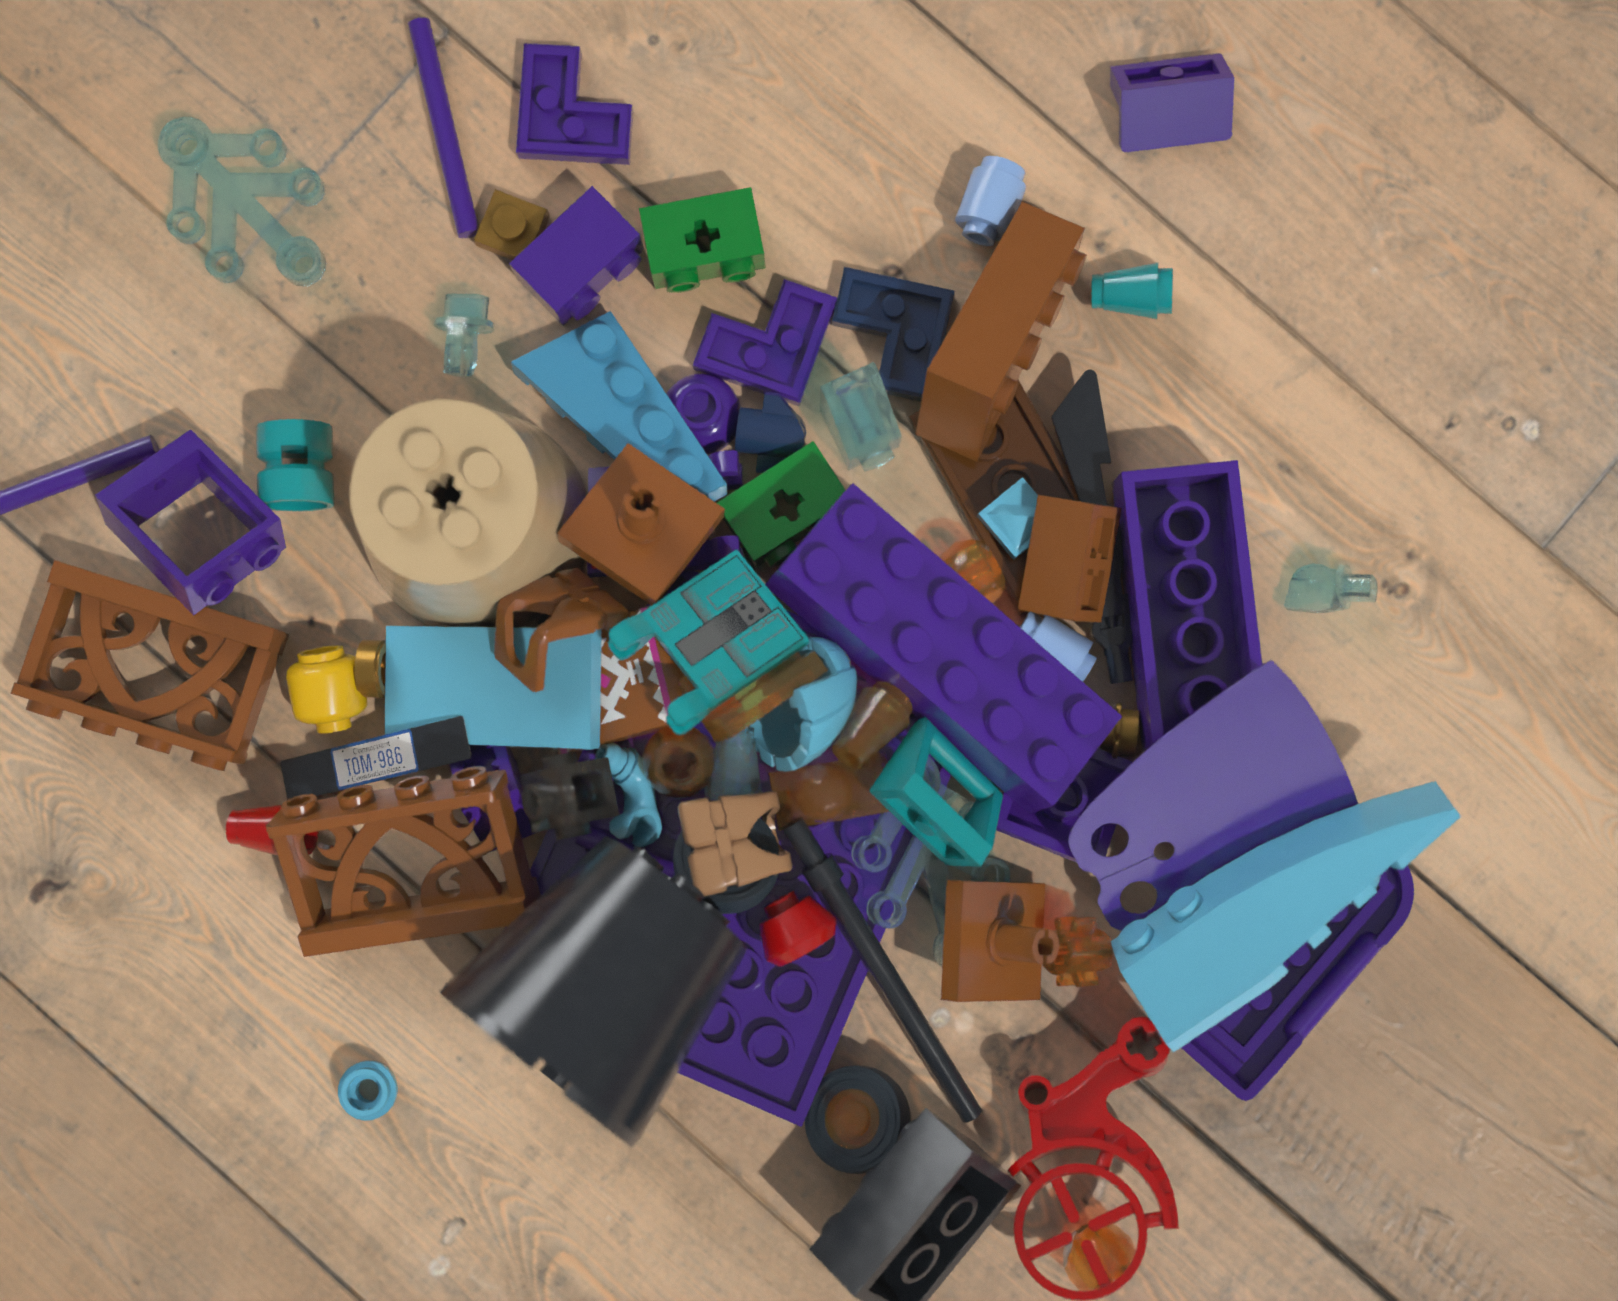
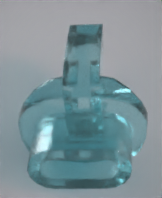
(463, 320)
(1326, 590)

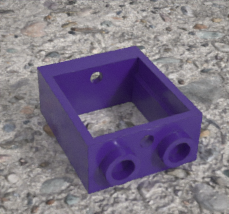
(165, 479)

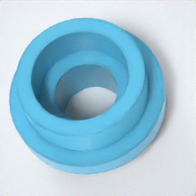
(355, 1103)

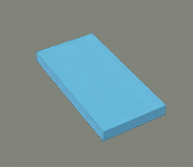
(454, 673)

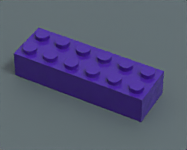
(1185, 588)
(945, 648)

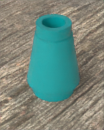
(1134, 290)

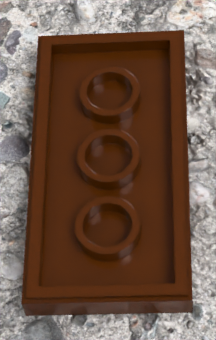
(1014, 450)

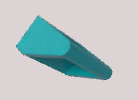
(925, 812)

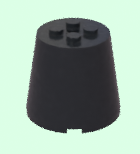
(604, 983)

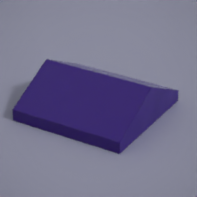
(1051, 827)

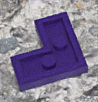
(559, 125)
(775, 358)

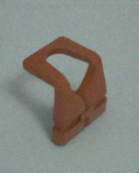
(575, 610)

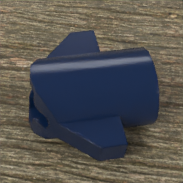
(770, 432)

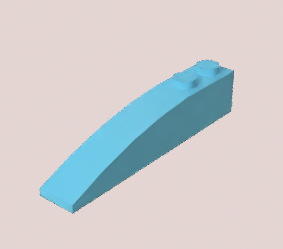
(1236, 926)

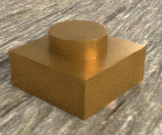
(510, 225)

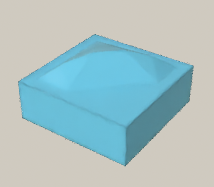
(1012, 517)

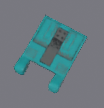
(719, 632)

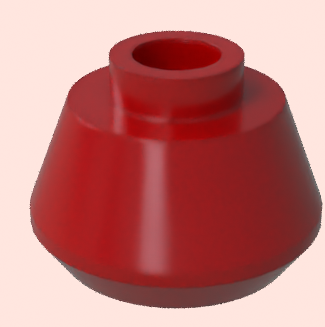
(794, 928)

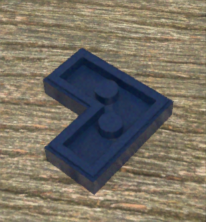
(905, 313)

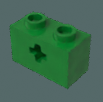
(731, 228)
(751, 507)

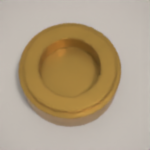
(370, 668)

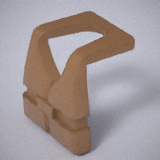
(720, 841)

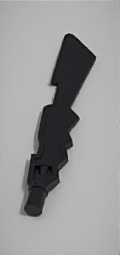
(1085, 446)

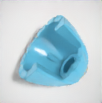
(811, 717)

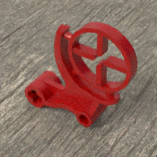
(1079, 1119)

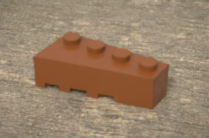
(999, 330)

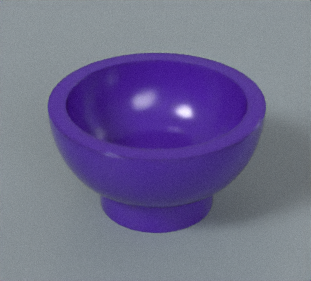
(707, 408)

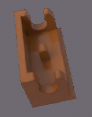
(1069, 559)

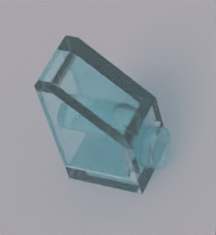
(860, 418)

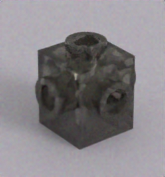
(568, 795)

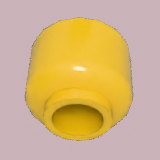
(325, 689)

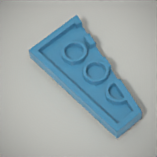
(616, 400)

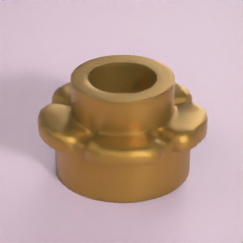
(1124, 735)

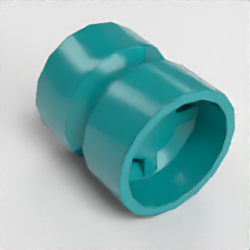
(295, 485)

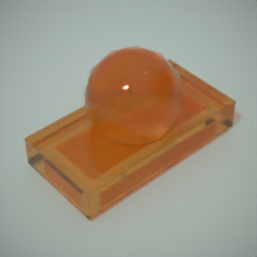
(828, 791)

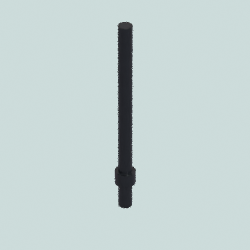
(824, 876)

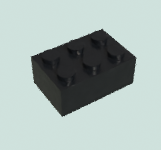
(914, 1214)

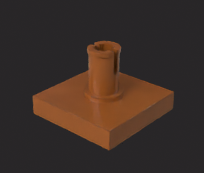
(640, 525)
(995, 941)

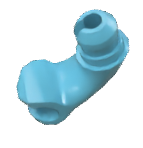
(640, 806)

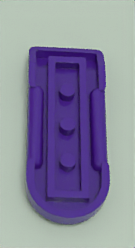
(1264, 1033)

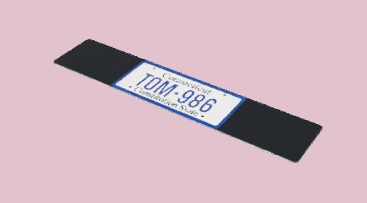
(377, 758)

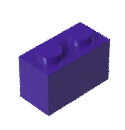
(579, 257)

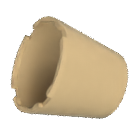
(498, 537)

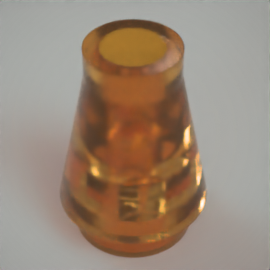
(875, 721)

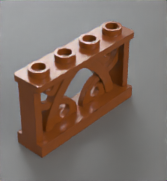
(100, 605)
(359, 924)

